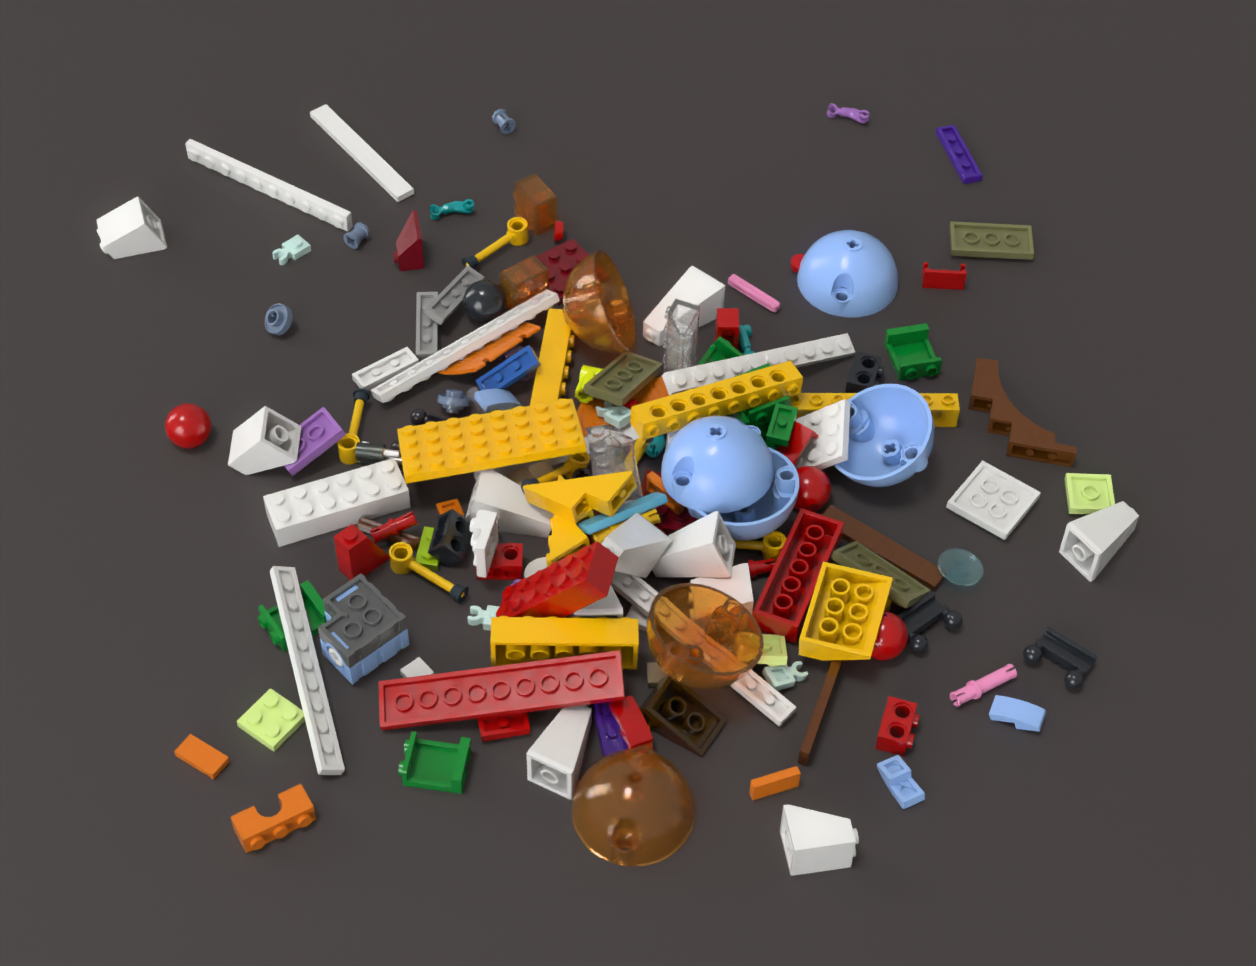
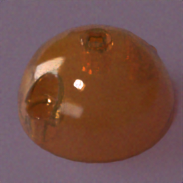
(599, 305)
(689, 644)
(638, 795)

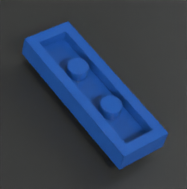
(510, 370)

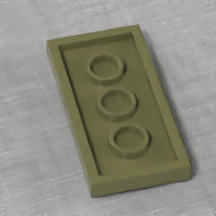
(991, 240)
(623, 378)
(904, 589)

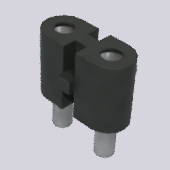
(372, 453)

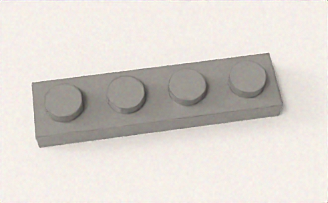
(452, 296)
(425, 327)

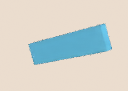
(624, 512)

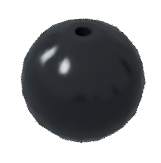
(484, 301)

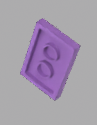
(316, 436)

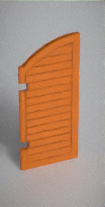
(477, 359)
(587, 412)

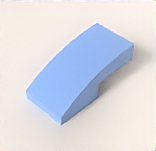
(496, 399)
(1021, 713)
(899, 781)

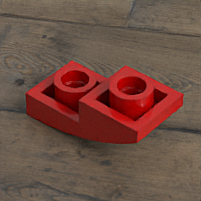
(631, 722)

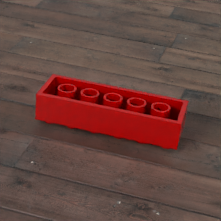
(795, 574)
(562, 586)

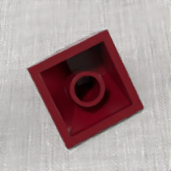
(409, 245)

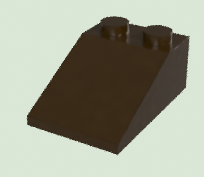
(682, 716)

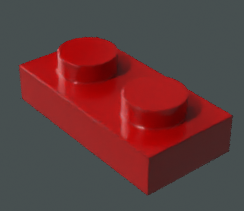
(503, 726)

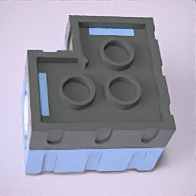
(360, 629)

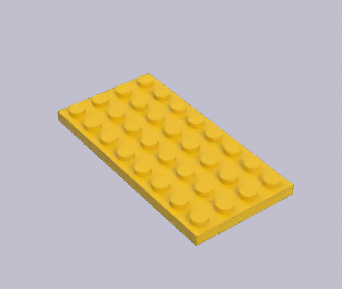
(490, 440)

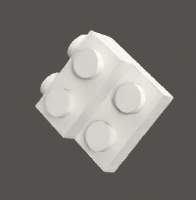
(484, 540)

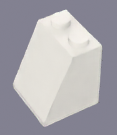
(131, 230)
(264, 442)
(736, 586)
(816, 840)

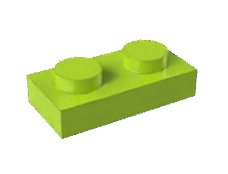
(422, 554)

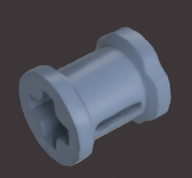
(503, 121)
(354, 237)

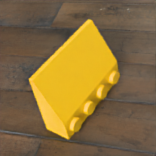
(844, 614)

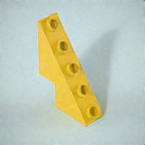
(575, 496)
(566, 536)

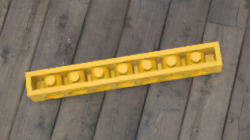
(716, 399)
(943, 406)

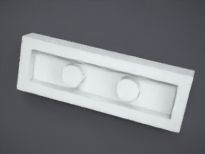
(384, 369)

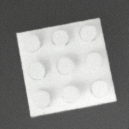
(833, 430)
(993, 500)

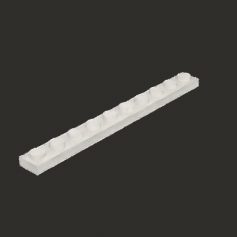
(269, 185)
(459, 349)
(799, 354)
(307, 671)
(751, 686)

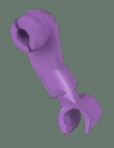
(853, 113)

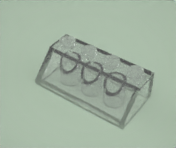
(681, 335)
(613, 453)

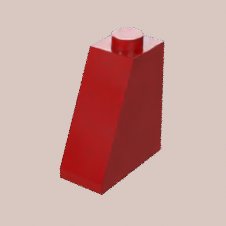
(357, 552)

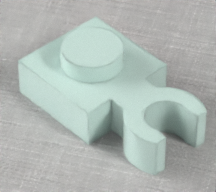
(292, 248)
(616, 416)
(483, 616)
(784, 676)

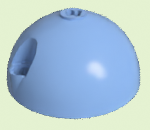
(852, 262)
(893, 440)
(726, 461)
(770, 510)

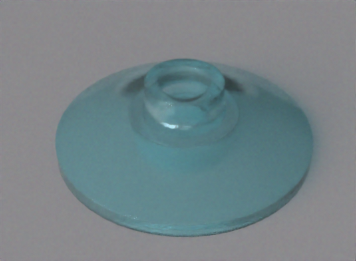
(960, 567)

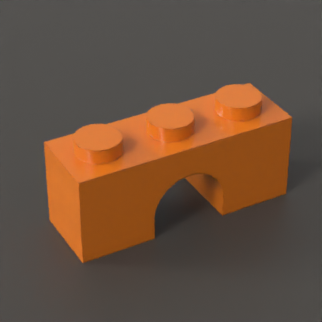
(256, 830)

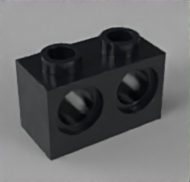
(864, 372)
(450, 538)

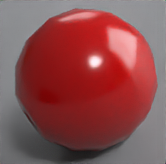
(188, 425)
(813, 488)
(890, 638)

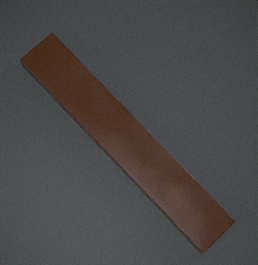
(894, 553)
(819, 712)

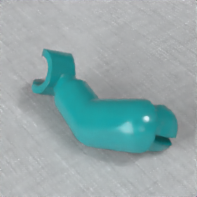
(456, 206)
(744, 332)
(656, 446)

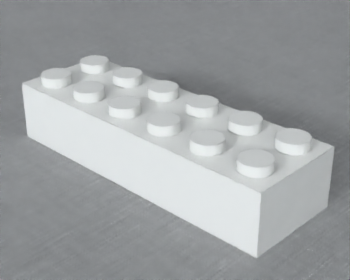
(336, 501)

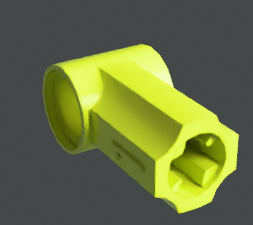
(586, 375)

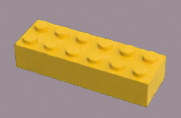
(539, 639)

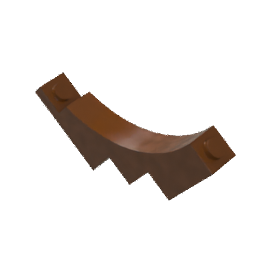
(1025, 438)

